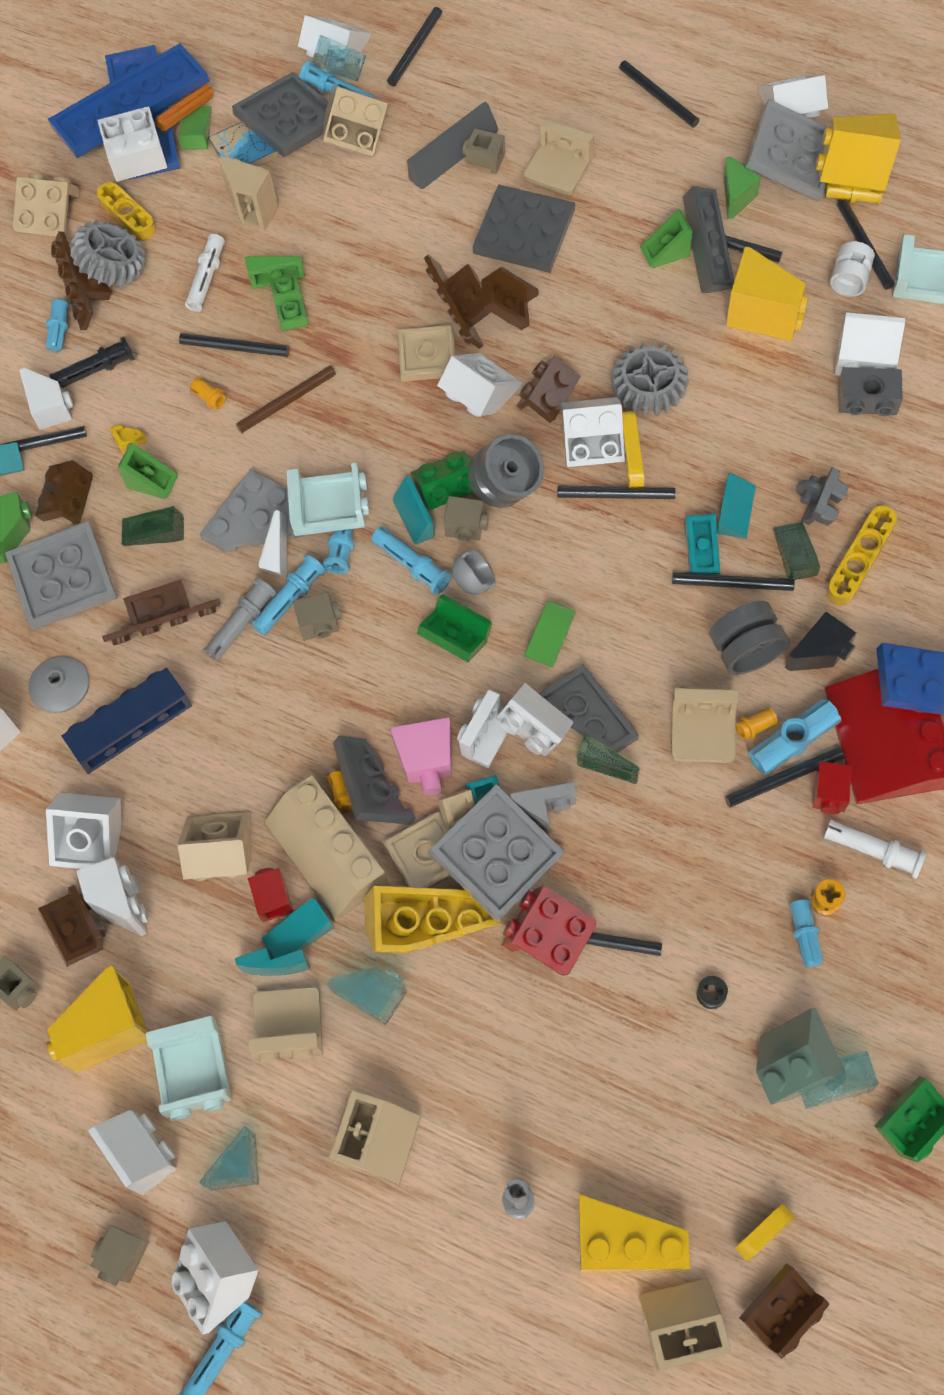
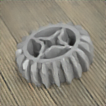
(107, 253)
(643, 374)

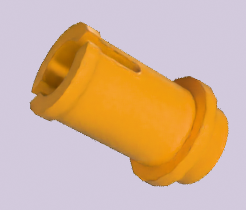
(212, 396)
(750, 726)
(339, 791)

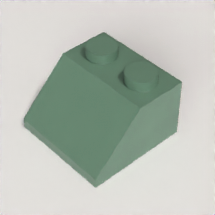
(796, 1058)

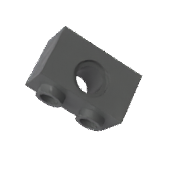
(883, 385)

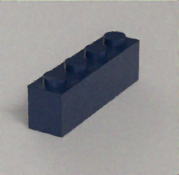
(126, 720)

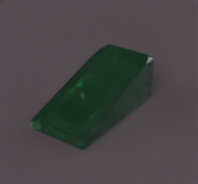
(153, 527)
(796, 551)
(601, 759)

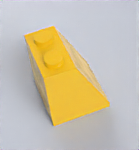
(859, 151)
(766, 298)
(98, 1024)

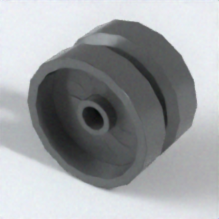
(506, 471)
(749, 637)

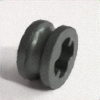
(720, 986)

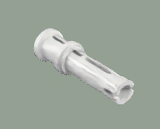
(890, 853)

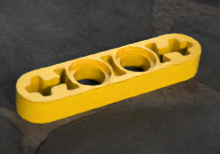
(860, 554)

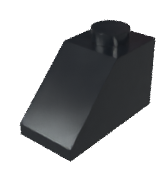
(822, 645)

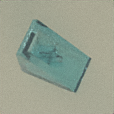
(338, 59)
(236, 1165)

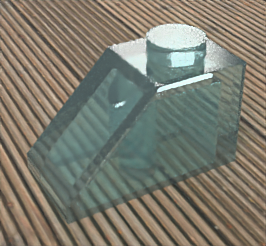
(371, 992)
(855, 1081)

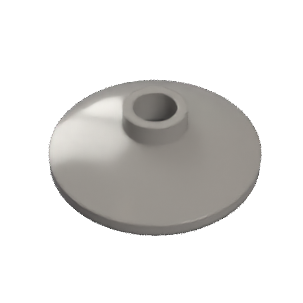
(66, 692)

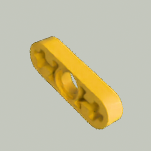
(129, 220)
(632, 450)

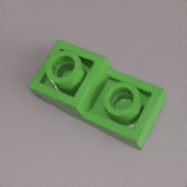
(288, 302)
(550, 633)

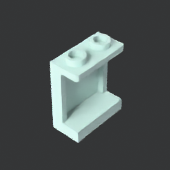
(919, 273)
(327, 501)
(190, 1068)

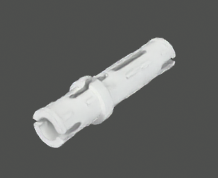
(208, 263)

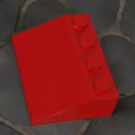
(888, 747)

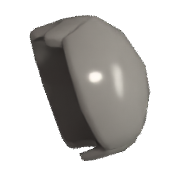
(473, 573)

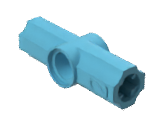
(780, 748)

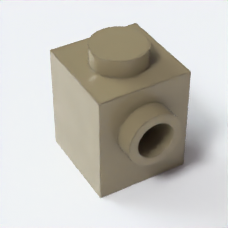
(465, 518)
(317, 616)
(117, 1255)

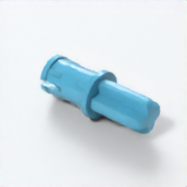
(57, 325)
(806, 932)

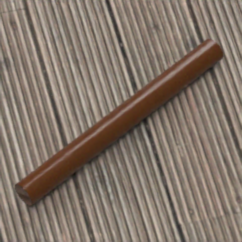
(285, 399)

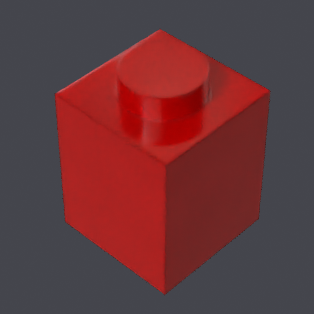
(832, 787)
(270, 894)

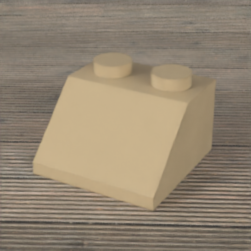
(215, 846)

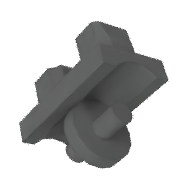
(817, 493)

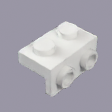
(484, 734)

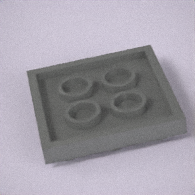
(284, 114)
(524, 228)

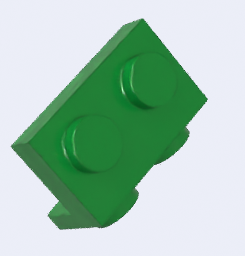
(443, 479)
(456, 628)
(914, 1121)

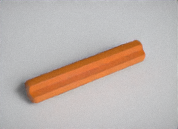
(184, 107)

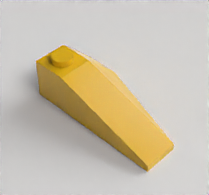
(420, 917)

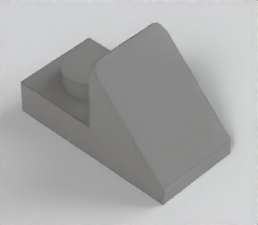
(538, 801)

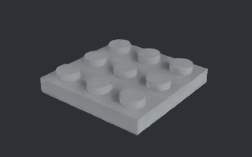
(788, 149)
(60, 575)
(496, 852)

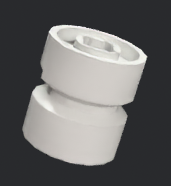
(852, 268)

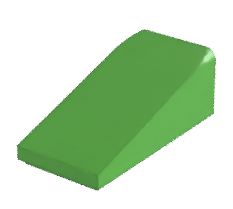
(195, 129)
(265, 268)

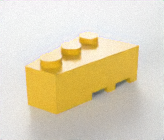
(628, 1241)

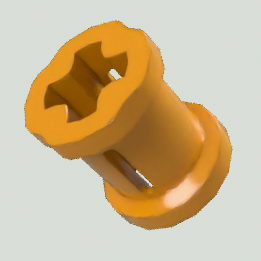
(836, 892)

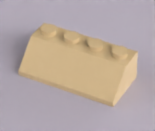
(324, 848)

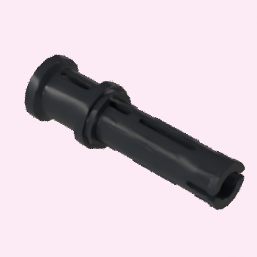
(104, 359)

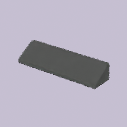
(448, 147)
(708, 240)

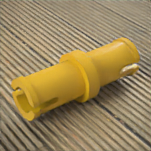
(853, 194)

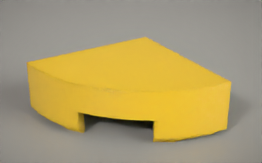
(126, 435)

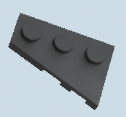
(590, 709)
(366, 786)

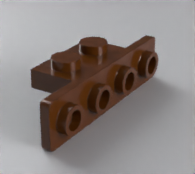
(77, 285)
(463, 296)
(157, 607)

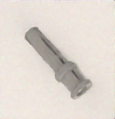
(248, 608)
(523, 1205)

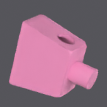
(425, 752)

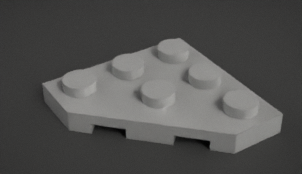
(247, 514)

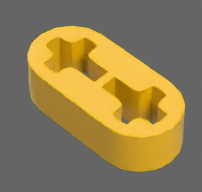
(764, 1232)

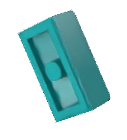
(736, 507)
(413, 512)

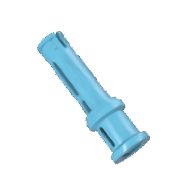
(323, 81)
(341, 544)
(420, 566)
(296, 585)
(229, 1335)

